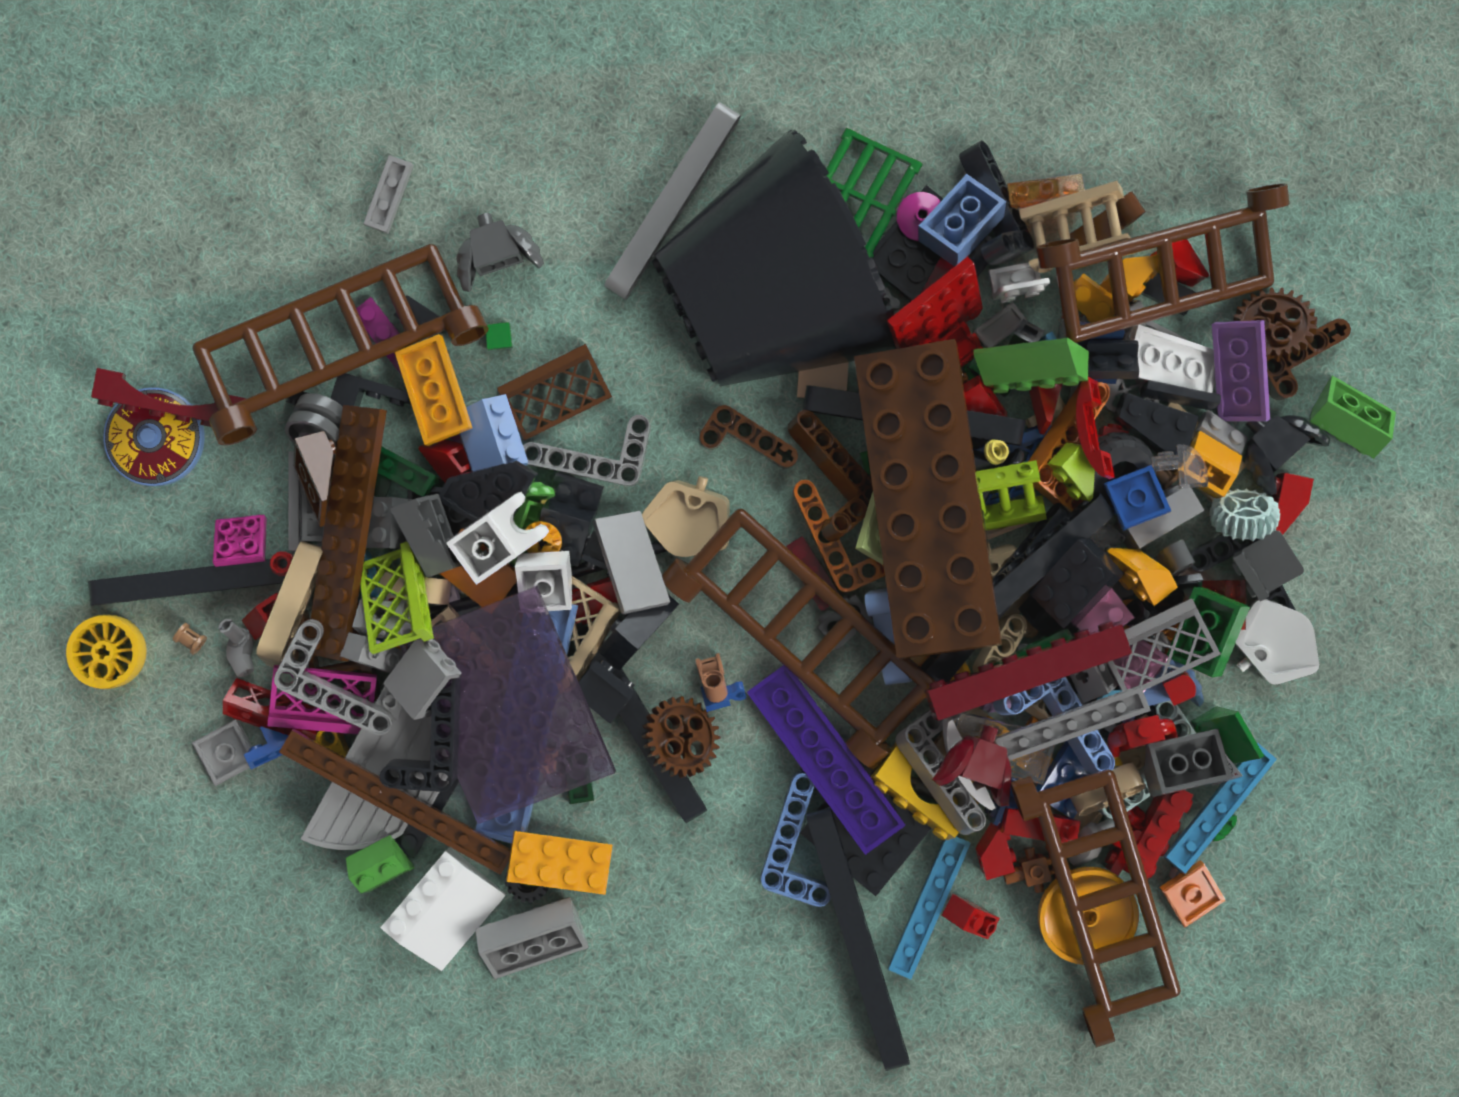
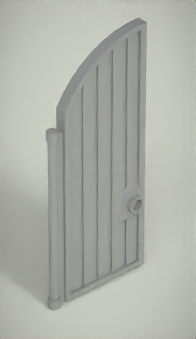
(353, 823)

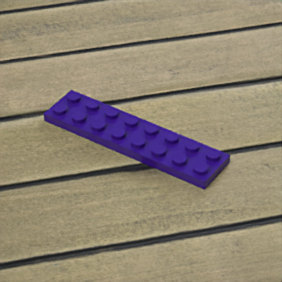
(826, 759)

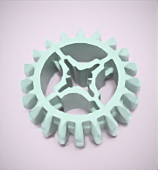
(1245, 514)

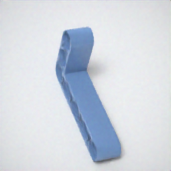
(788, 843)

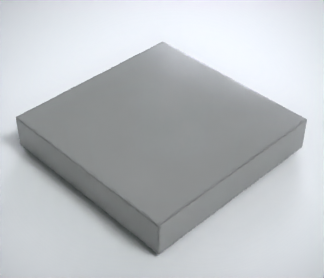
(224, 751)

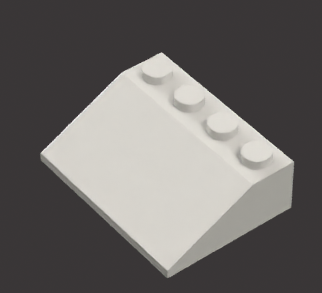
(443, 910)

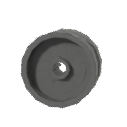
(313, 415)

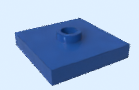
(1137, 497)

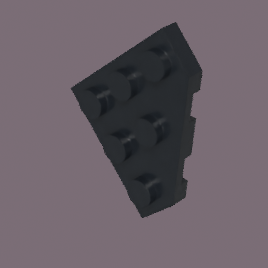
(484, 489)

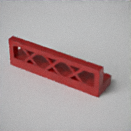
(254, 713)

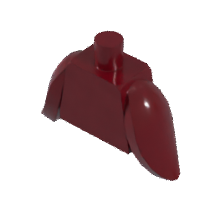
(980, 762)

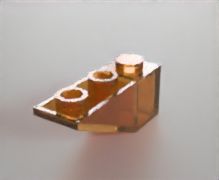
(1041, 190)

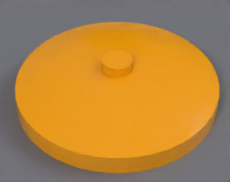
(1105, 923)

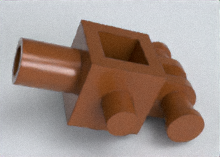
(1032, 870)

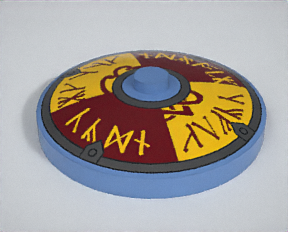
(153, 447)

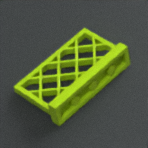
(416, 598)

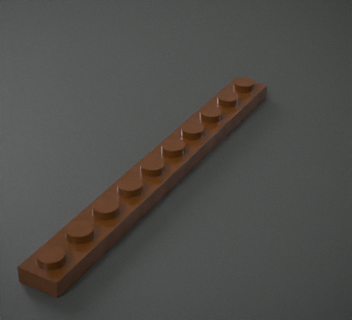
(396, 801)

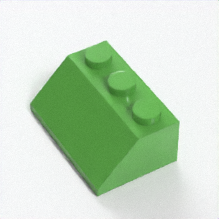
(1353, 417)

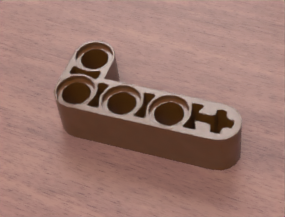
(1128, 210)
(1282, 368)
(751, 441)

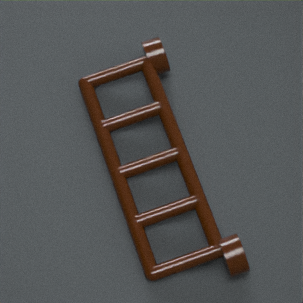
(1066, 256)
(1037, 805)

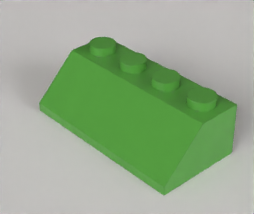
(1032, 365)

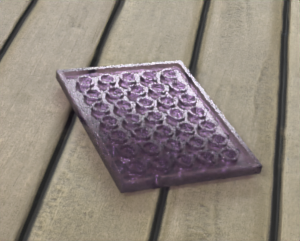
(520, 708)

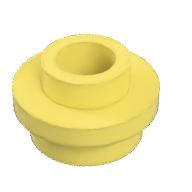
(1000, 449)

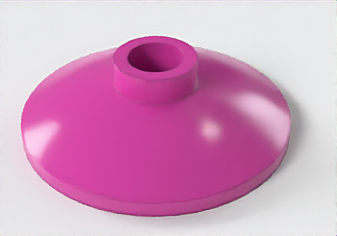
(907, 212)

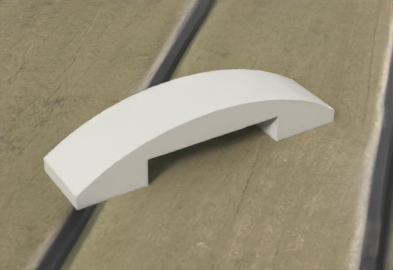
(976, 789)

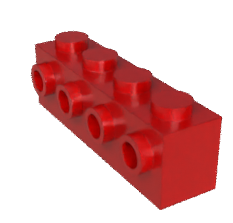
(1158, 826)

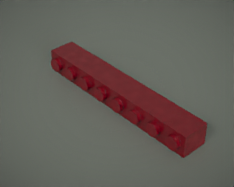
(1027, 671)

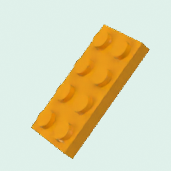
(433, 390)
(559, 862)

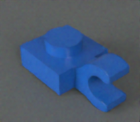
(735, 692)

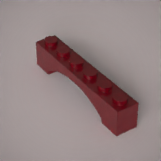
(112, 388)

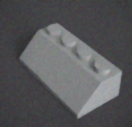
(531, 938)

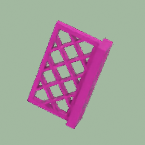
(315, 718)

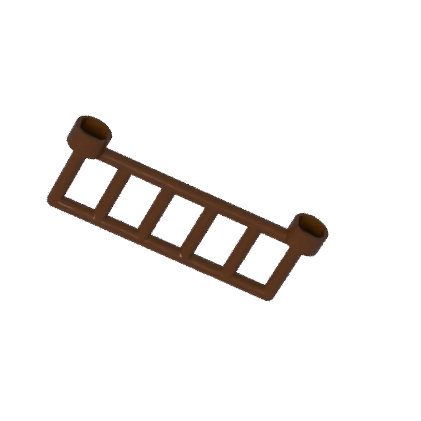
(234, 421)
(688, 580)

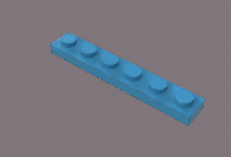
(1217, 812)
(928, 906)

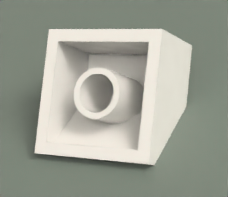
(550, 573)

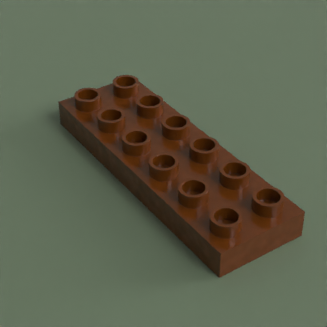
(927, 500)

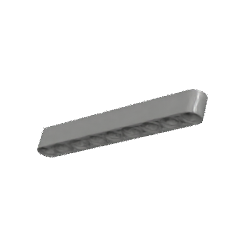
(672, 200)

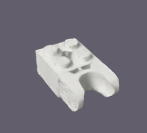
(500, 534)

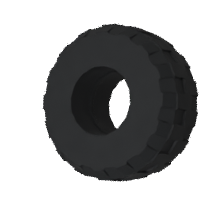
(1122, 448)

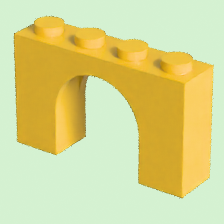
(893, 778)

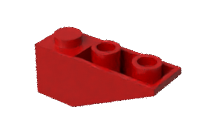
(1292, 497)

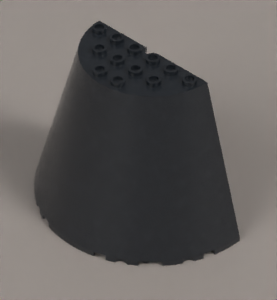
(776, 273)

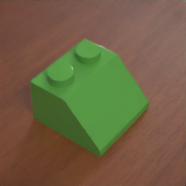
(377, 865)

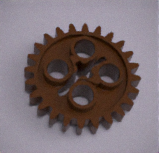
(1277, 323)
(660, 735)

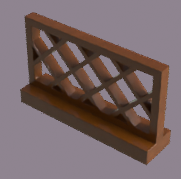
(545, 372)

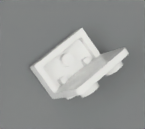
(1014, 281)

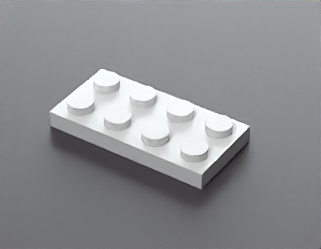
(1173, 360)

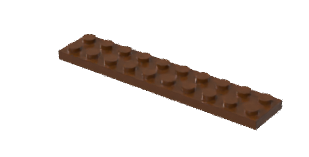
(346, 527)

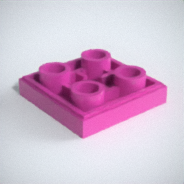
(239, 540)

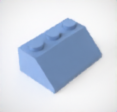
(493, 434)

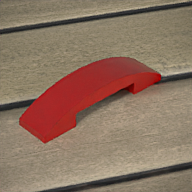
(1087, 399)

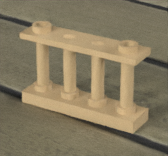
(1082, 202)

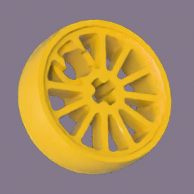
(89, 672)

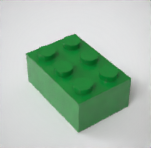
(1224, 622)

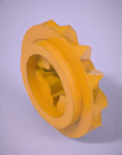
(553, 539)

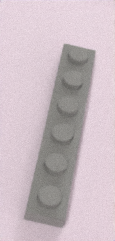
(1074, 722)

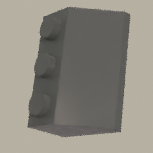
(1185, 763)

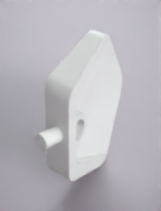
(1277, 643)

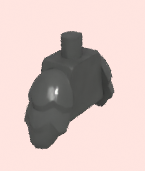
(493, 249)

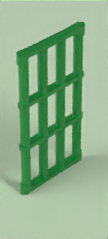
(867, 201)

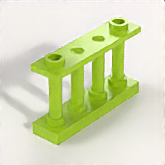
(1013, 512)

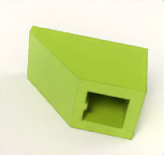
(1074, 471)

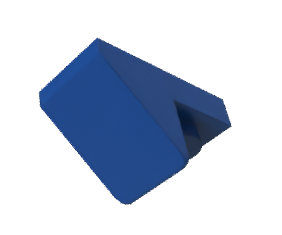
(261, 753)

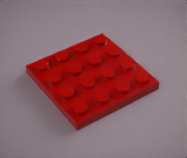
(939, 308)

